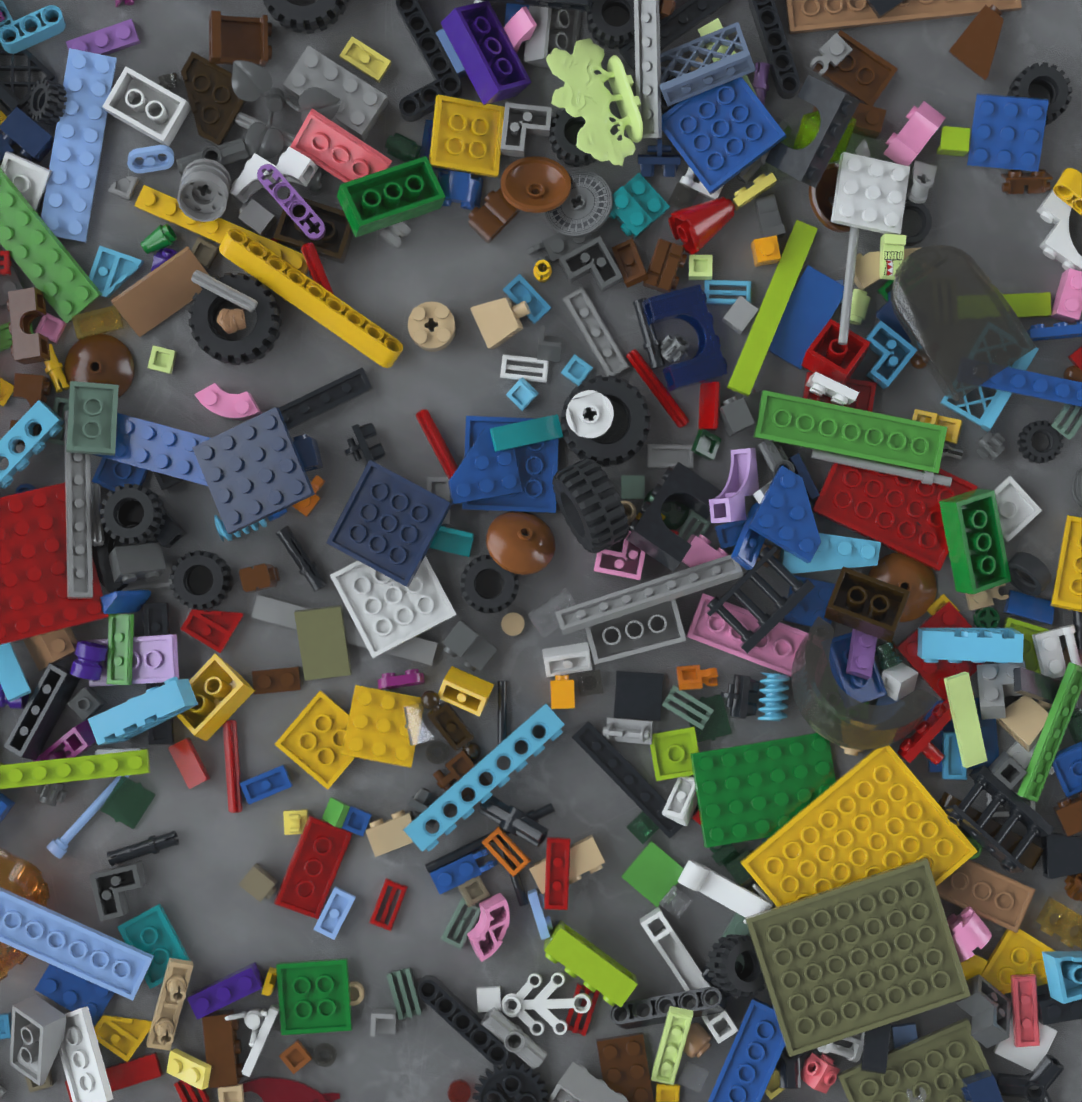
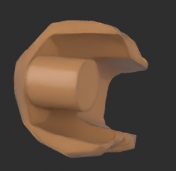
(231, 320)

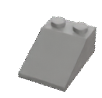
(35, 1037)

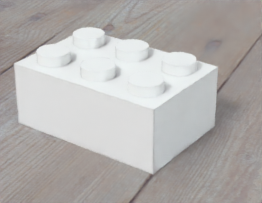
(147, 106)

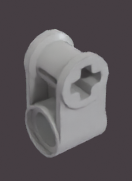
(920, 180)

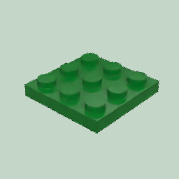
(314, 996)

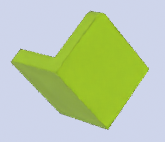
(954, 141)

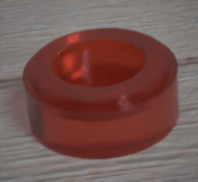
(459, 1091)

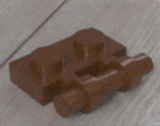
(458, 768)

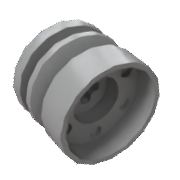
(204, 190)

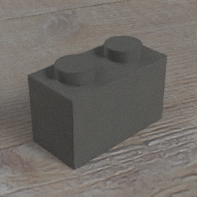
(137, 562)

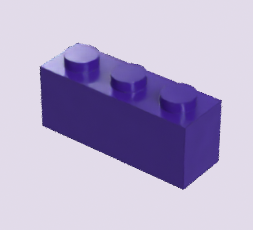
(226, 990)

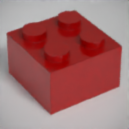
(833, 359)

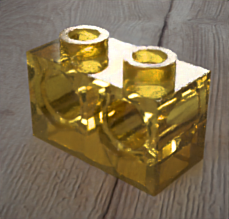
(1062, 927)

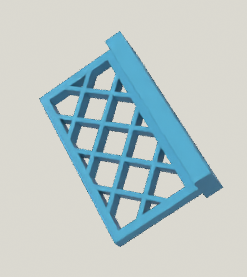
(997, 402)

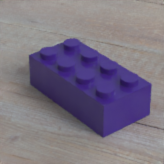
(485, 52)

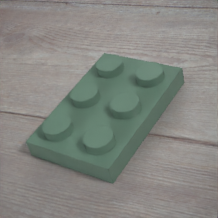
(92, 418)

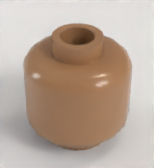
(697, 1041)

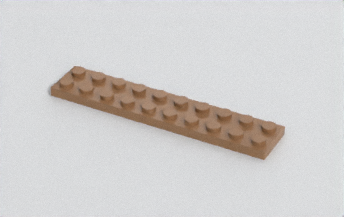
(840, 14)

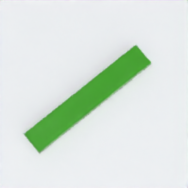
(1052, 733)

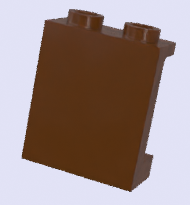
(239, 39)

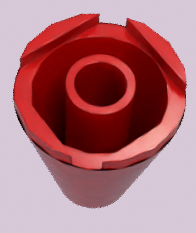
(700, 222)

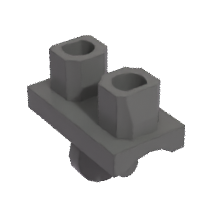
(420, 803)

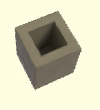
(259, 883)

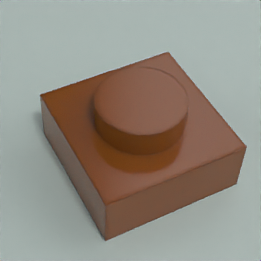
(295, 1056)

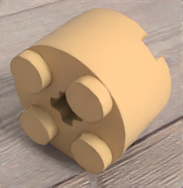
(422, 316)

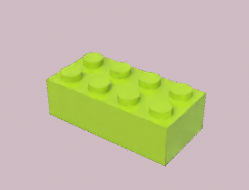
(590, 964)

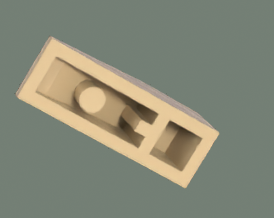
(868, 268)

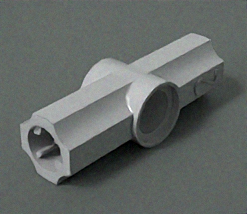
(503, 1028)

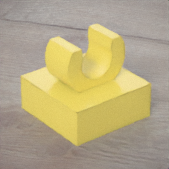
(294, 821)

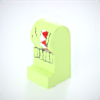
(891, 254)

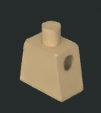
(499, 320)
(1025, 720)

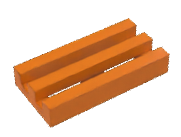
(492, 836)

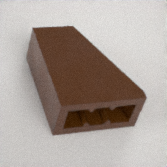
(979, 41)

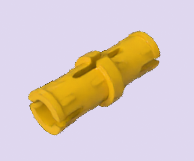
(546, 268)
(55, 372)

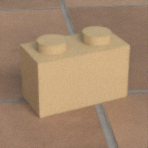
(389, 834)

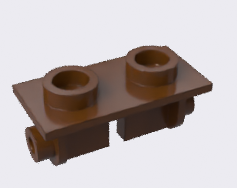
(1035, 180)

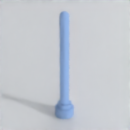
(59, 846)

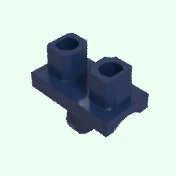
(669, 162)

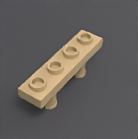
(169, 1004)

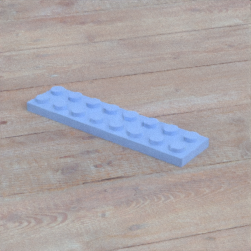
(78, 145)
(71, 945)

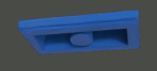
(124, 601)
(1029, 607)

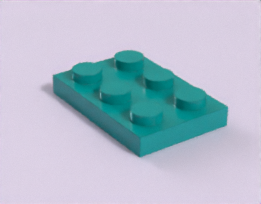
(154, 935)

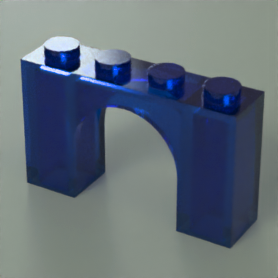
(690, 306)

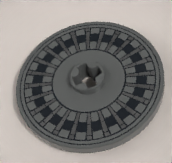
(593, 213)

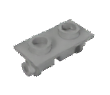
(628, 730)

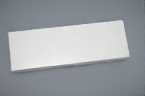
(260, 1040)

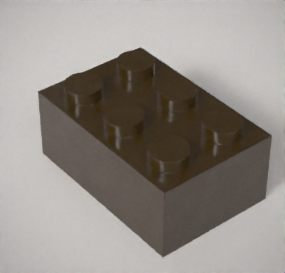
(337, 236)
(867, 604)

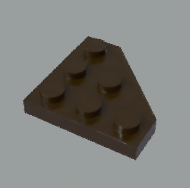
(211, 98)

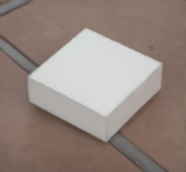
(488, 998)

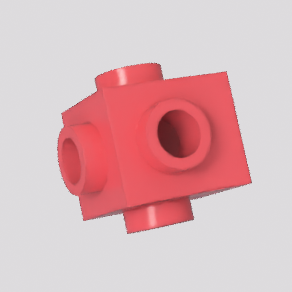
(819, 1072)

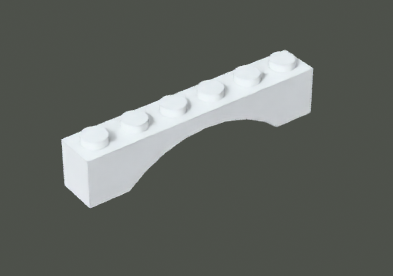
(685, 969)

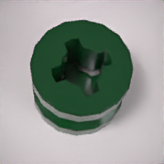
(991, 618)

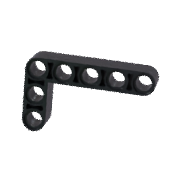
(430, 57)

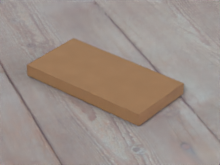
(160, 292)
(988, 894)

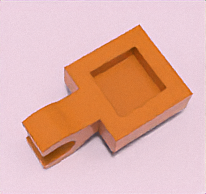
(308, 504)
(693, 678)

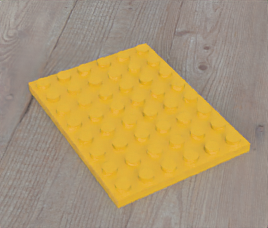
(857, 828)

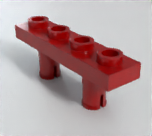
(925, 732)

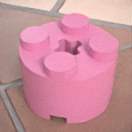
(968, 932)

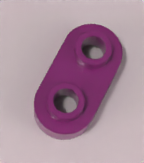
(391, 681)

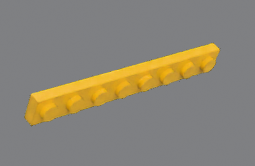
(168, 209)

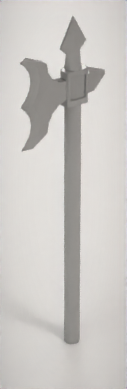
(861, 150)

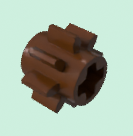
(1074, 886)

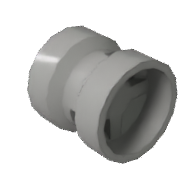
(394, 234)

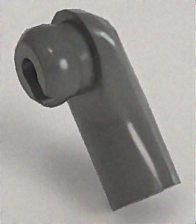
(315, 184)

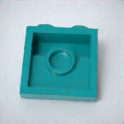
(637, 206)

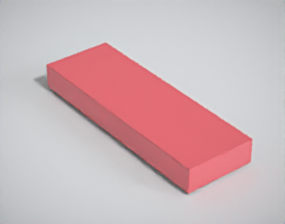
(1025, 1010)

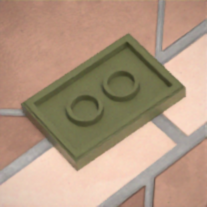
(323, 642)

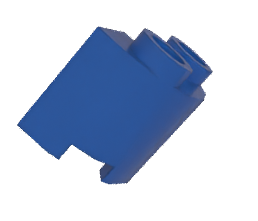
(461, 189)

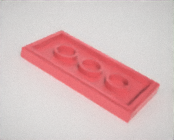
(337, 149)

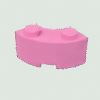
(914, 135)
(227, 405)
(491, 927)

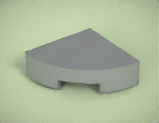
(124, 187)

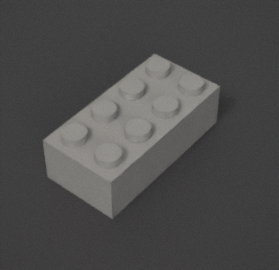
(360, 102)
(636, 632)

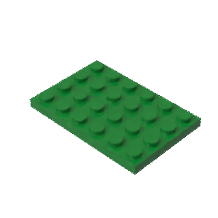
(759, 785)

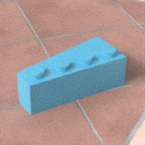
(835, 554)
(970, 644)
(143, 712)
(1064, 975)

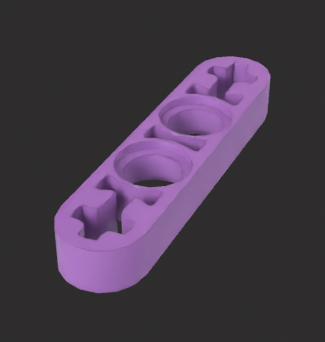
(292, 201)

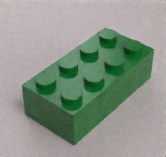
(390, 196)
(975, 541)

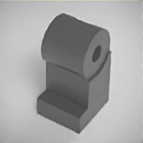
(769, 217)

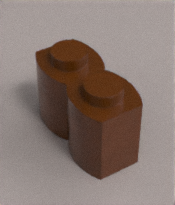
(492, 216)

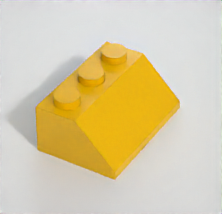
(218, 693)

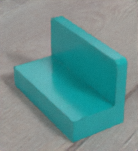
(453, 541)

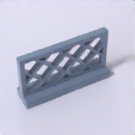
(708, 75)

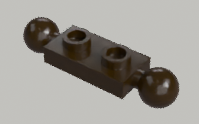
(450, 725)

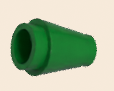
(160, 238)

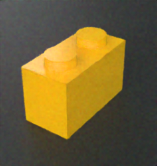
(465, 691)

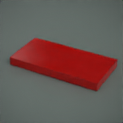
(313, 867)

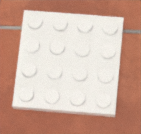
(389, 611)

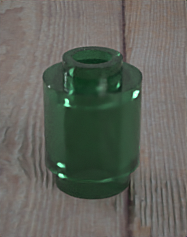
(402, 147)

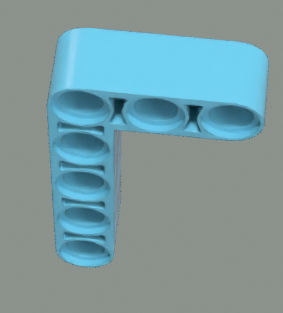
(20, 26)

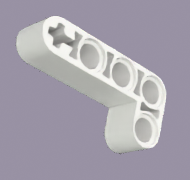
(723, 890)

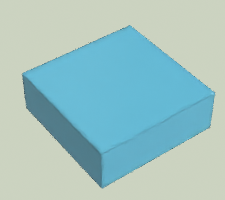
(576, 370)
(522, 394)

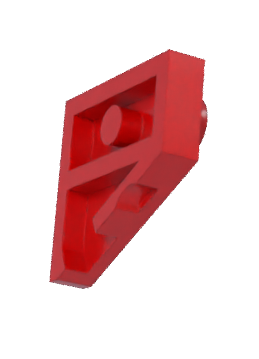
(212, 627)

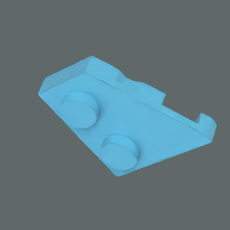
(112, 270)

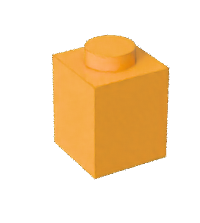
(765, 251)
(562, 692)

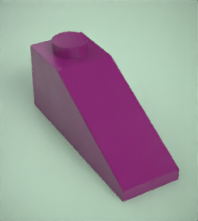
(71, 744)

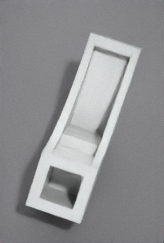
(292, 165)
(1058, 242)

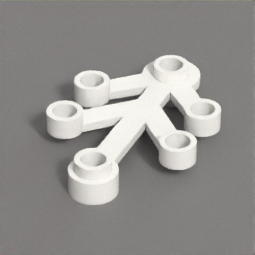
(542, 1004)

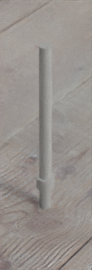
(924, 476)

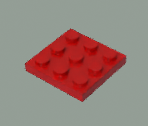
(934, 673)

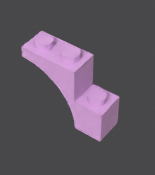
(742, 482)

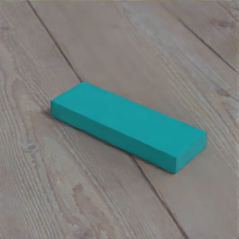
(526, 433)

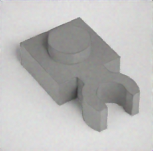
(832, 53)

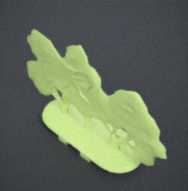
(588, 97)

